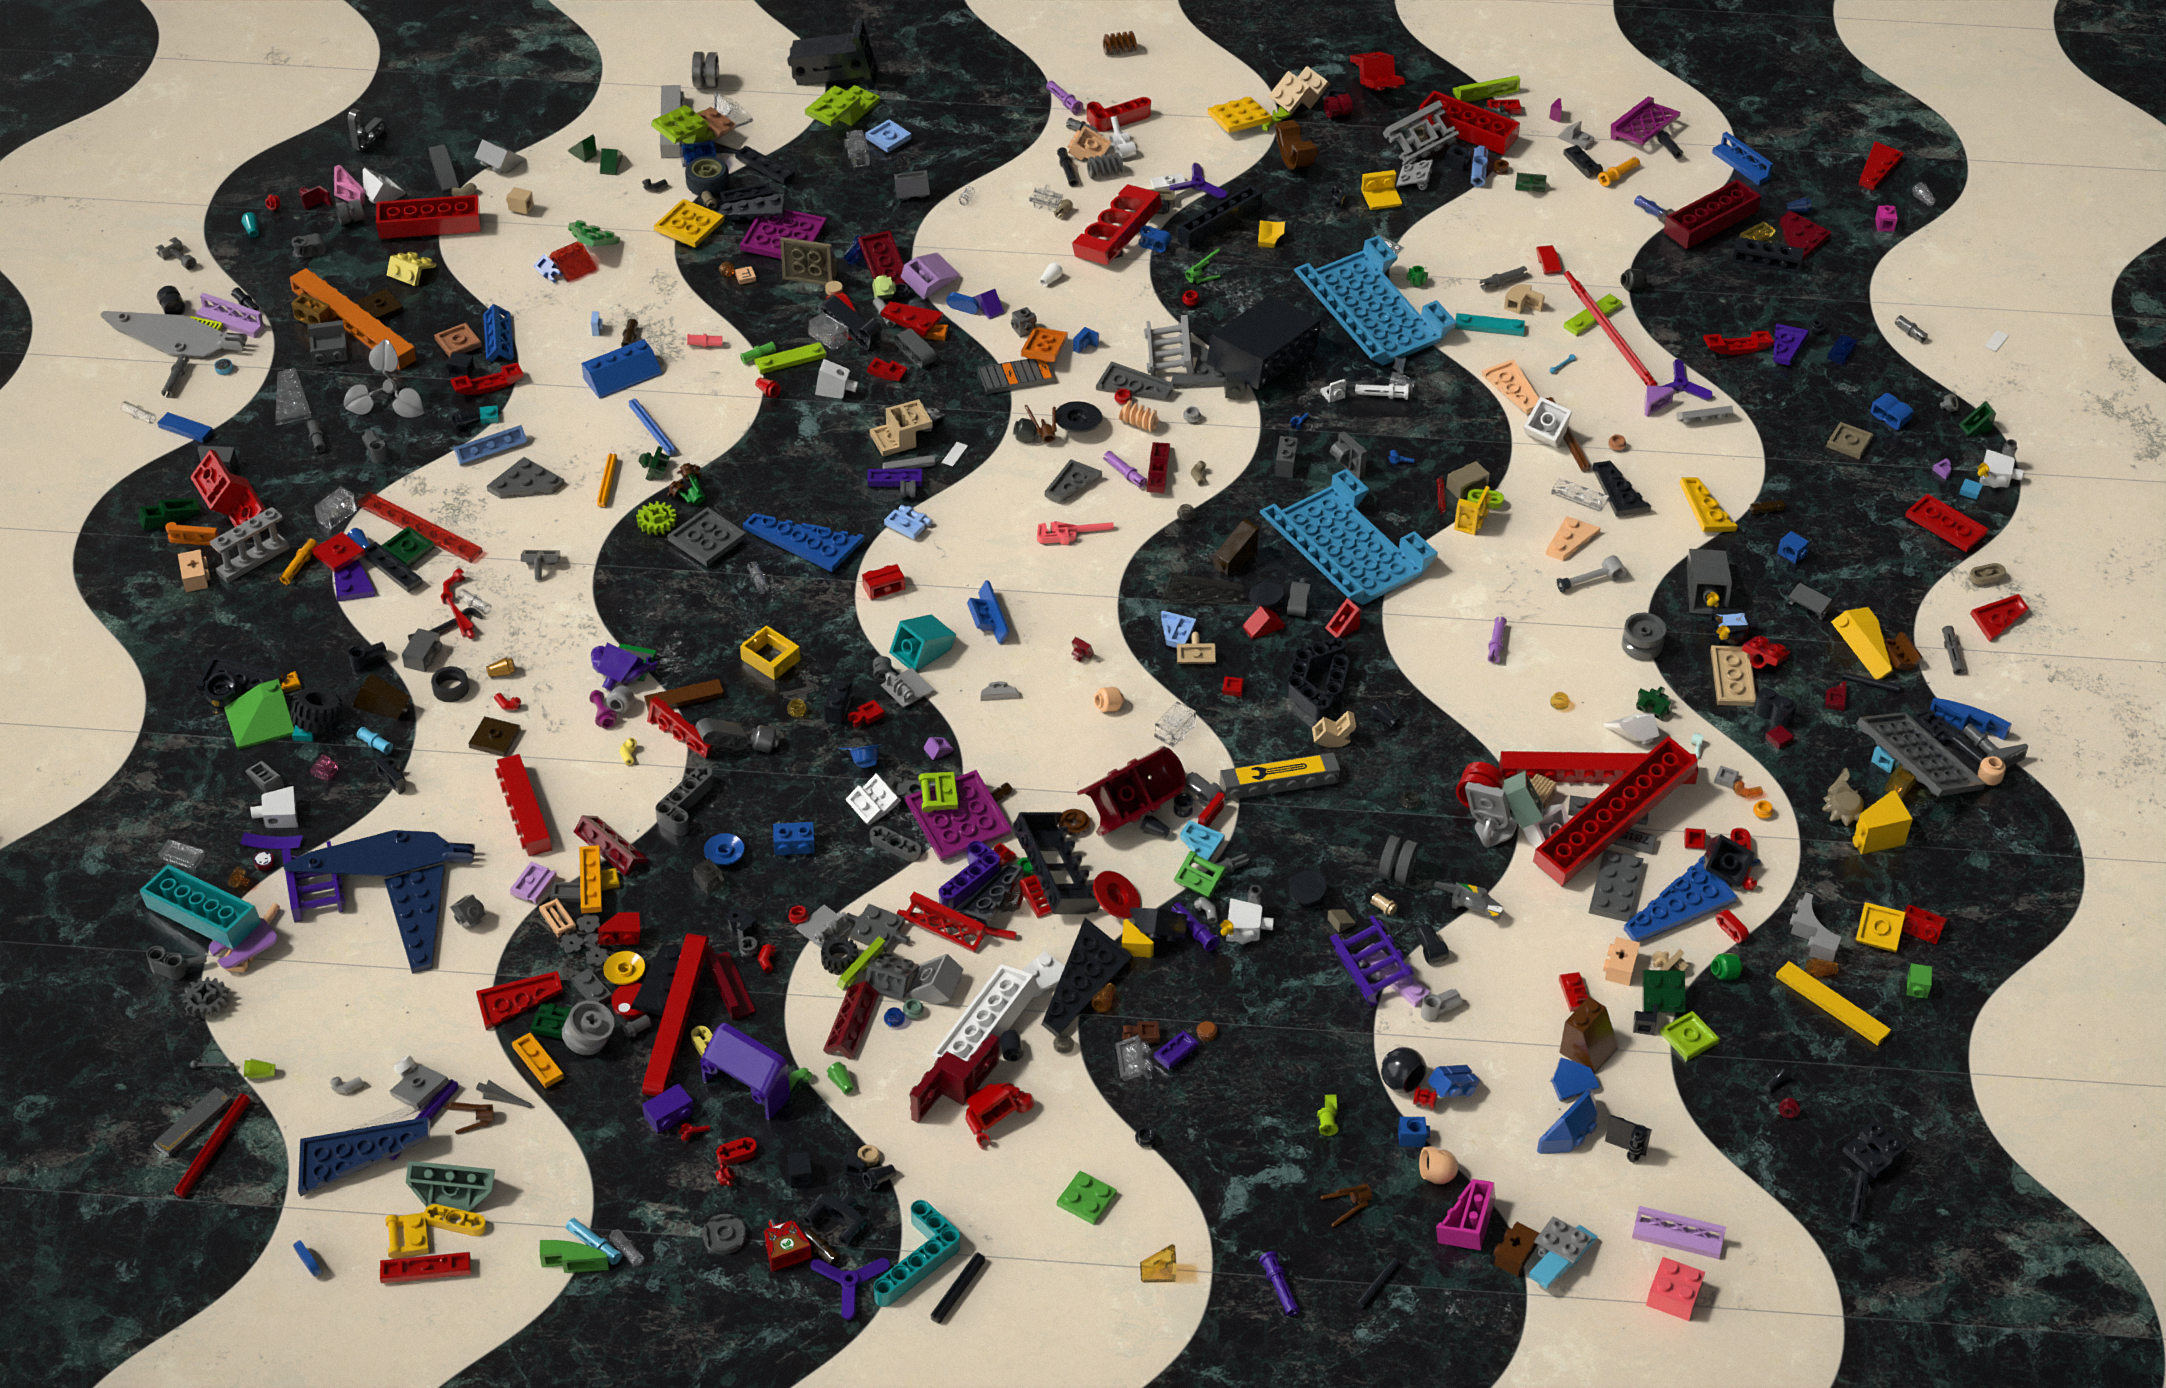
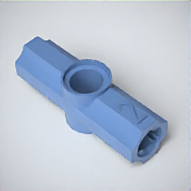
(1479, 166)

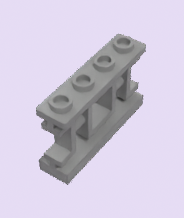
(1415, 122)

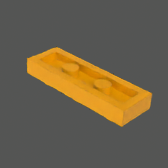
(537, 1060)

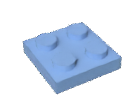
(888, 135)

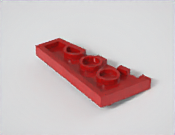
(674, 723)
(513, 998)

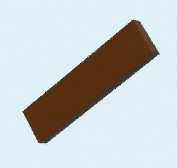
(688, 694)

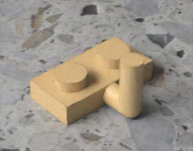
(1196, 652)

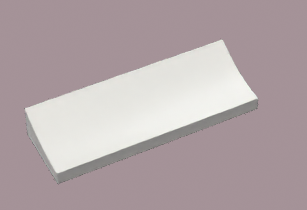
(990, 1012)

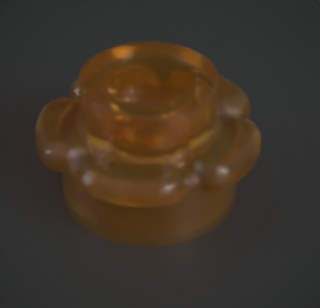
(726, 269)

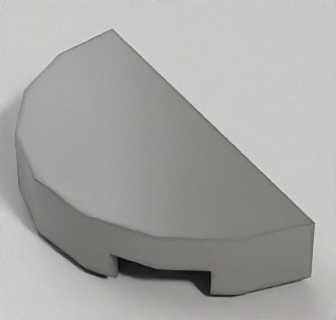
(999, 691)

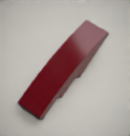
(1158, 467)

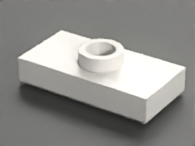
(1164, 181)

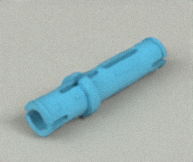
(593, 1240)

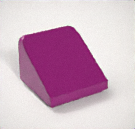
(1556, 110)

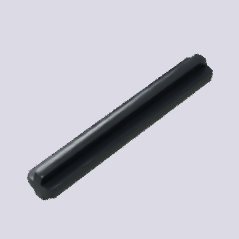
(957, 1288)

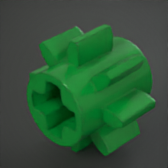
(1417, 276)

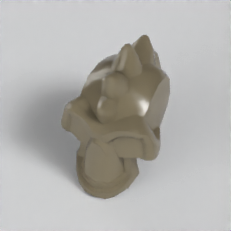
(1843, 801)

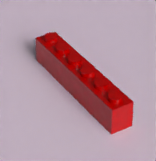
(523, 805)

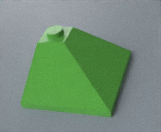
(259, 715)

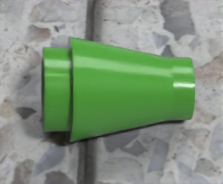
(840, 1077)

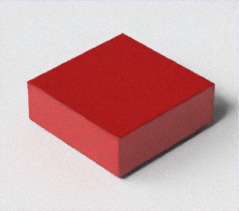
(1232, 686)

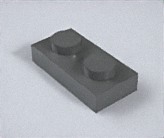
(591, 987)

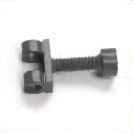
(187, 261)

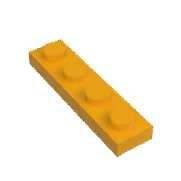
(590, 879)

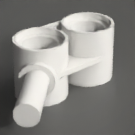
(1121, 141)

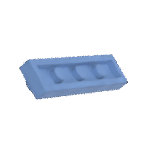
(490, 444)

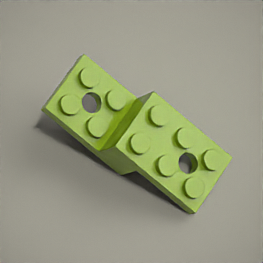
(842, 105)
(684, 126)

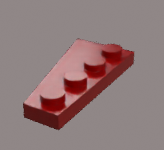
(1879, 164)

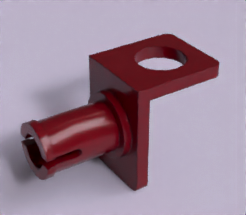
(314, 196)

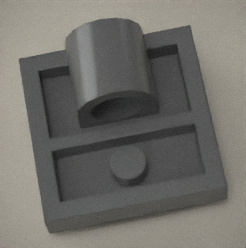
(1350, 455)

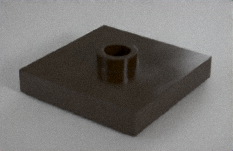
(380, 305)
(494, 736)

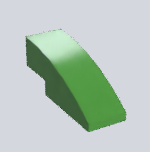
(572, 1256)

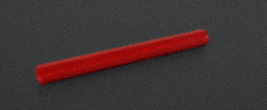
(212, 1145)

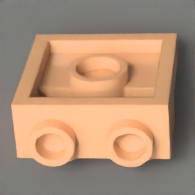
(1088, 144)

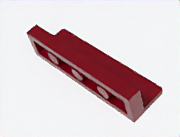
(729, 984)

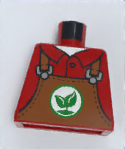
(785, 1244)

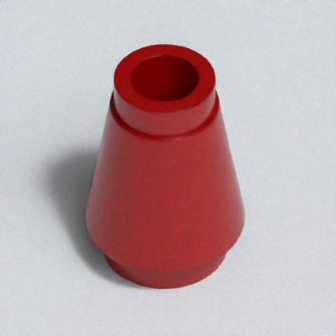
(768, 387)

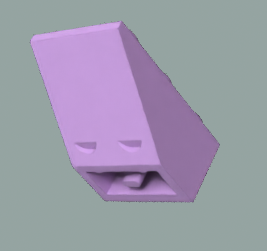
(928, 274)

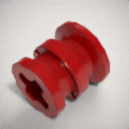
(1425, 1097)

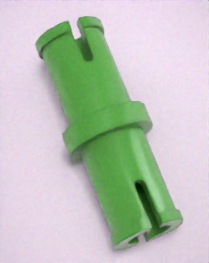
(758, 352)

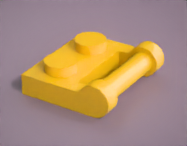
(414, 1232)

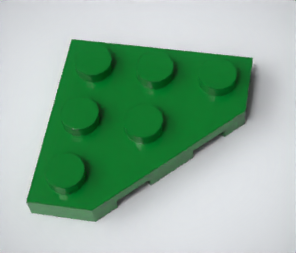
(592, 234)

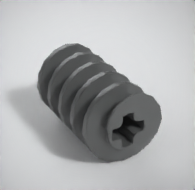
(1104, 163)

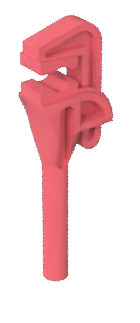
(1067, 532)

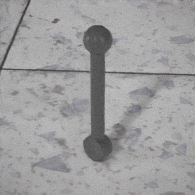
(194, 1064)

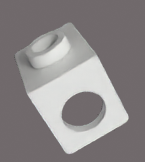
(1336, 391)

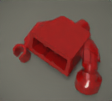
(994, 1104)

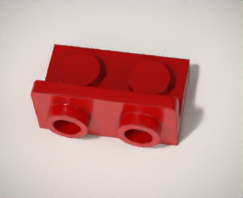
(1923, 924)

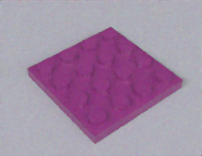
(765, 234)
(974, 820)

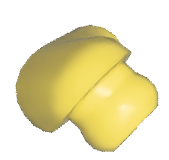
(627, 749)

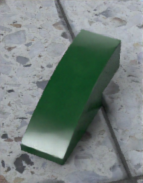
(167, 511)

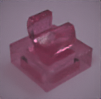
(324, 768)

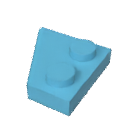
(1201, 839)

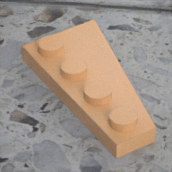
(1513, 384)

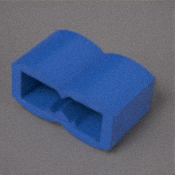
(1891, 411)

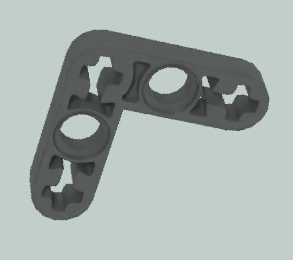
(363, 135)

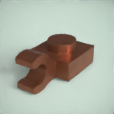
(1147, 1031)

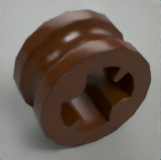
(1501, 167)

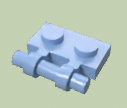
(907, 521)

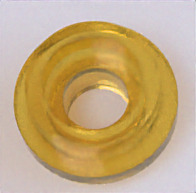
(1559, 701)
(796, 708)

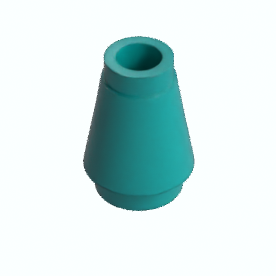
(250, 222)

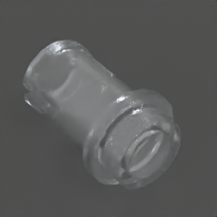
(965, 197)

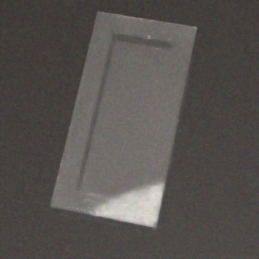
(181, 854)

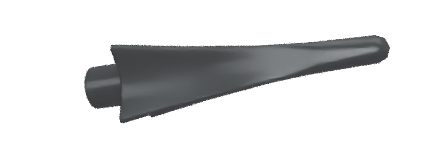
(1399, 365)
(494, 1092)

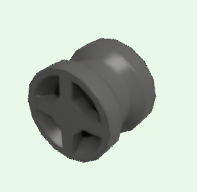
(908, 489)

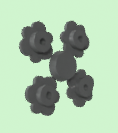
(573, 943)

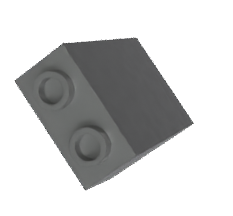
(1707, 573)

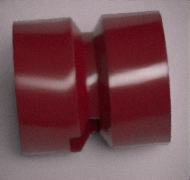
(1338, 106)

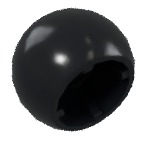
(1403, 1069)

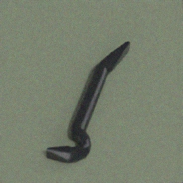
(451, 623)

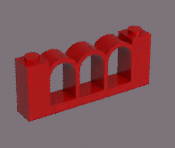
(1131, 197)

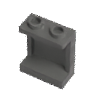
(327, 342)

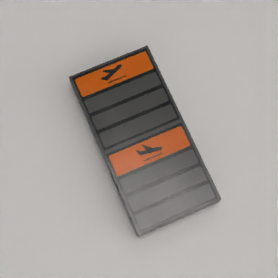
(1015, 375)

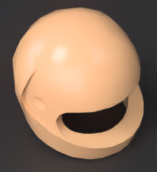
(1442, 1165)

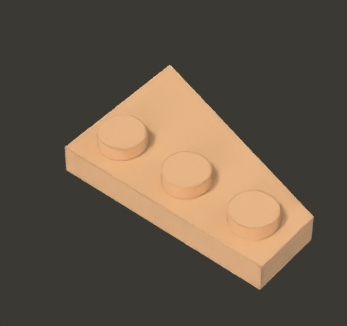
(1569, 537)

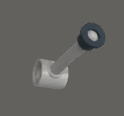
(1610, 567)

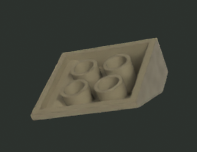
(808, 261)

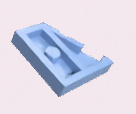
(1177, 628)

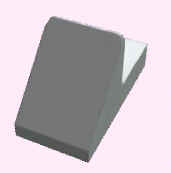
(1574, 135)

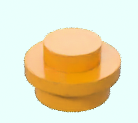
(1763, 809)

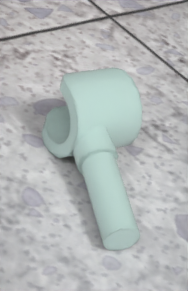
(1698, 740)

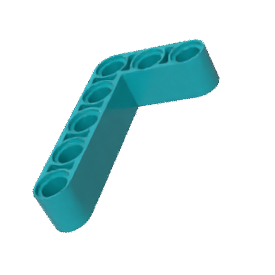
(937, 1243)

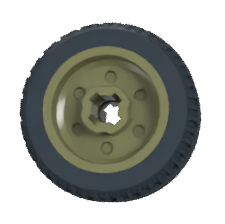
(707, 175)

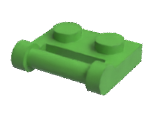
(1196, 879)

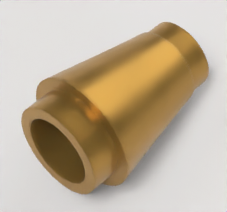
(501, 668)

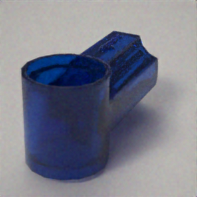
(854, 253)

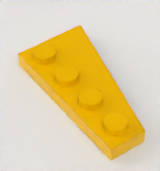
(1705, 508)

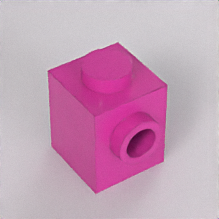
(1886, 218)

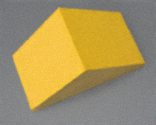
(1136, 942)

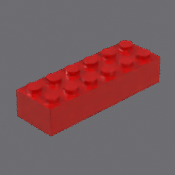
(1475, 123)
(428, 216)

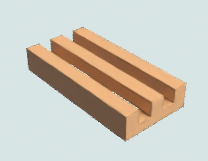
(564, 928)

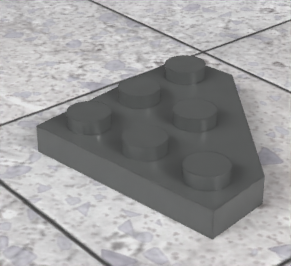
(525, 479)

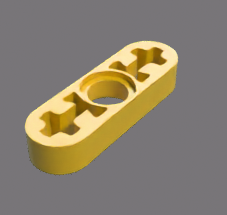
(447, 1213)

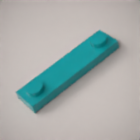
(1490, 324)

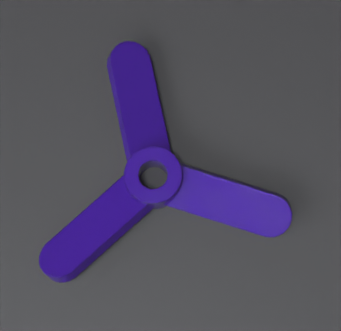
(1199, 183)
(1682, 384)
(856, 1277)

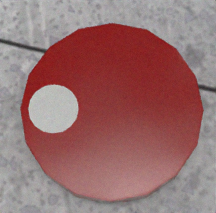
(623, 999)

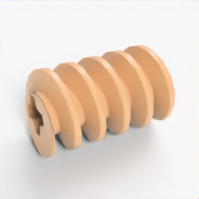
(1139, 416)

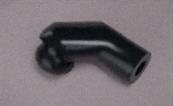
(654, 186)

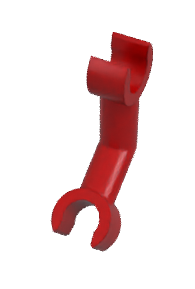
(457, 576)

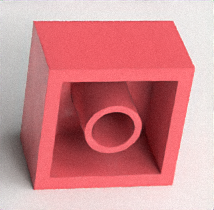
(1675, 1288)

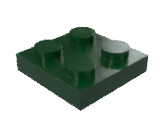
(408, 546)
(1664, 989)

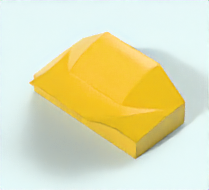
(1269, 233)

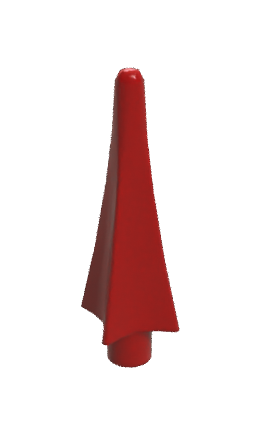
(464, 624)

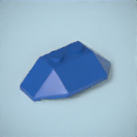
(1571, 1126)

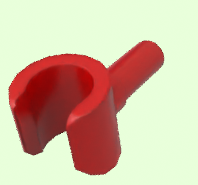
(687, 1130)

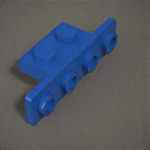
(988, 613)

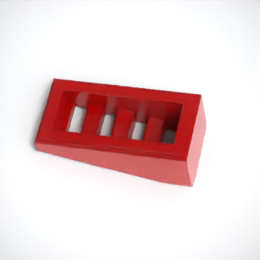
(1030, 885)

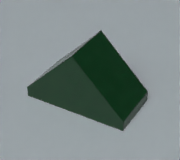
(585, 149)
(610, 161)
(1979, 421)

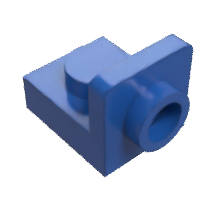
(1085, 338)

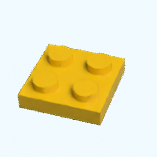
(1880, 927)

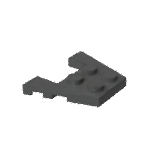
(1203, 373)

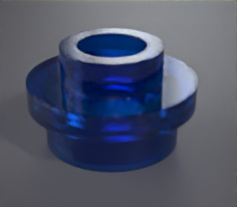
(894, 1013)

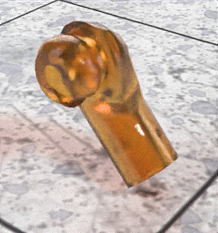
(1739, 789)

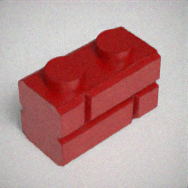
(883, 581)

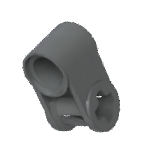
(309, 245)

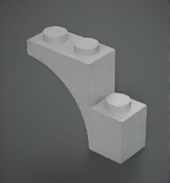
(1805, 925)

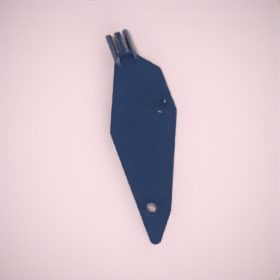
(383, 854)

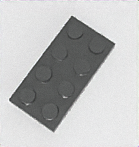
(1616, 885)

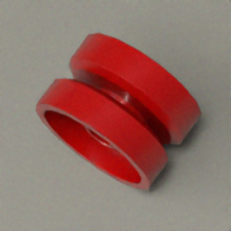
(1479, 773)

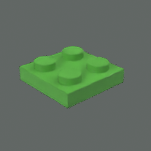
(1086, 1197)

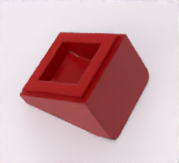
(1694, 838)

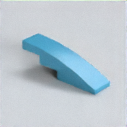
(1554, 1266)

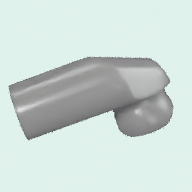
(1210, 909)
(346, 1087)

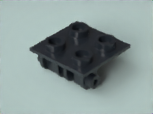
(1628, 1136)

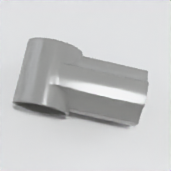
(1438, 1004)

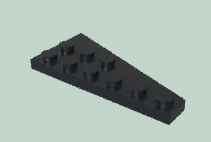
(1089, 968)

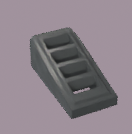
(2010, 755)
(266, 780)

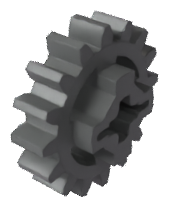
(205, 997)

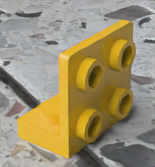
(1380, 190)
(1470, 514)

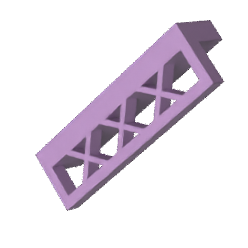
(231, 318)
(1678, 1234)

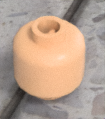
(1108, 699)
(1992, 770)

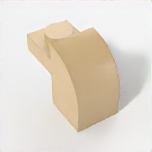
(1522, 296)
(1332, 733)

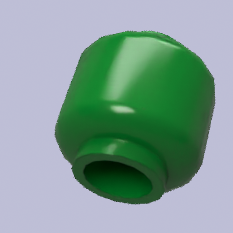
(1726, 966)

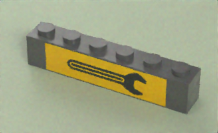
(1279, 776)

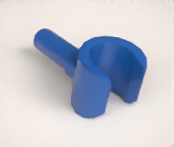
(1296, 420)
(1395, 458)

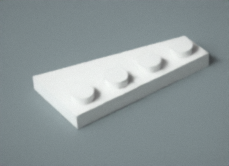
(1046, 972)

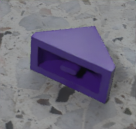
(990, 304)

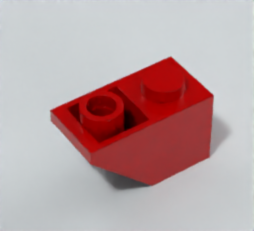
(620, 929)

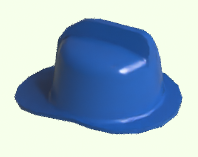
(864, 756)

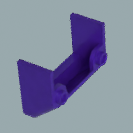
(751, 1064)

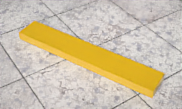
(1833, 1003)

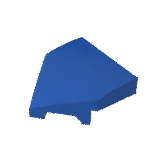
(1572, 1079)

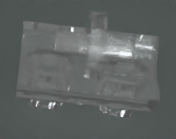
(1046, 197)

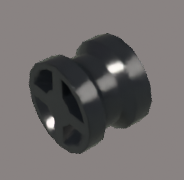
(1183, 805)

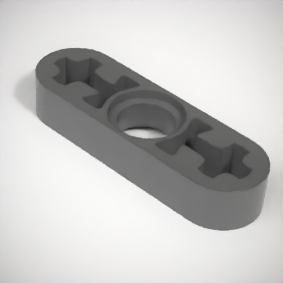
(891, 836)

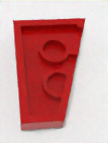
(916, 318)

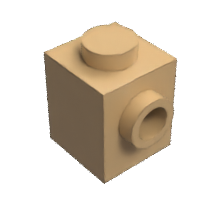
(520, 200)

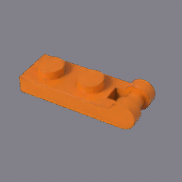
(190, 534)

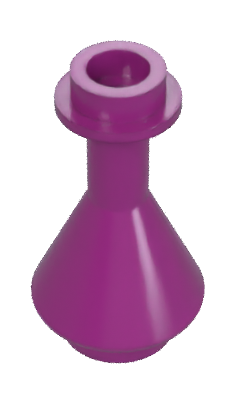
(605, 716)

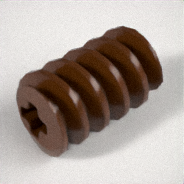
(1119, 41)

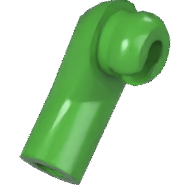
(801, 1073)

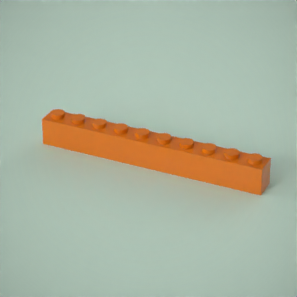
(355, 319)

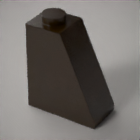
(1238, 548)
(381, 698)

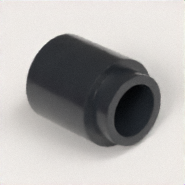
(1011, 1046)

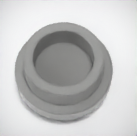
(1192, 414)

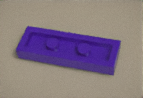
(893, 477)

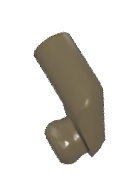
(468, 189)
(1197, 472)

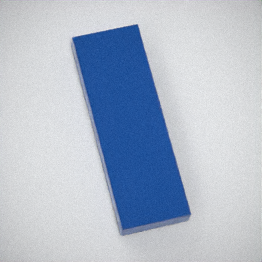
(185, 427)

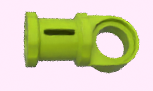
(1327, 1116)

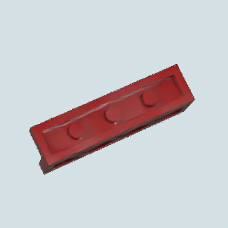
(948, 915)

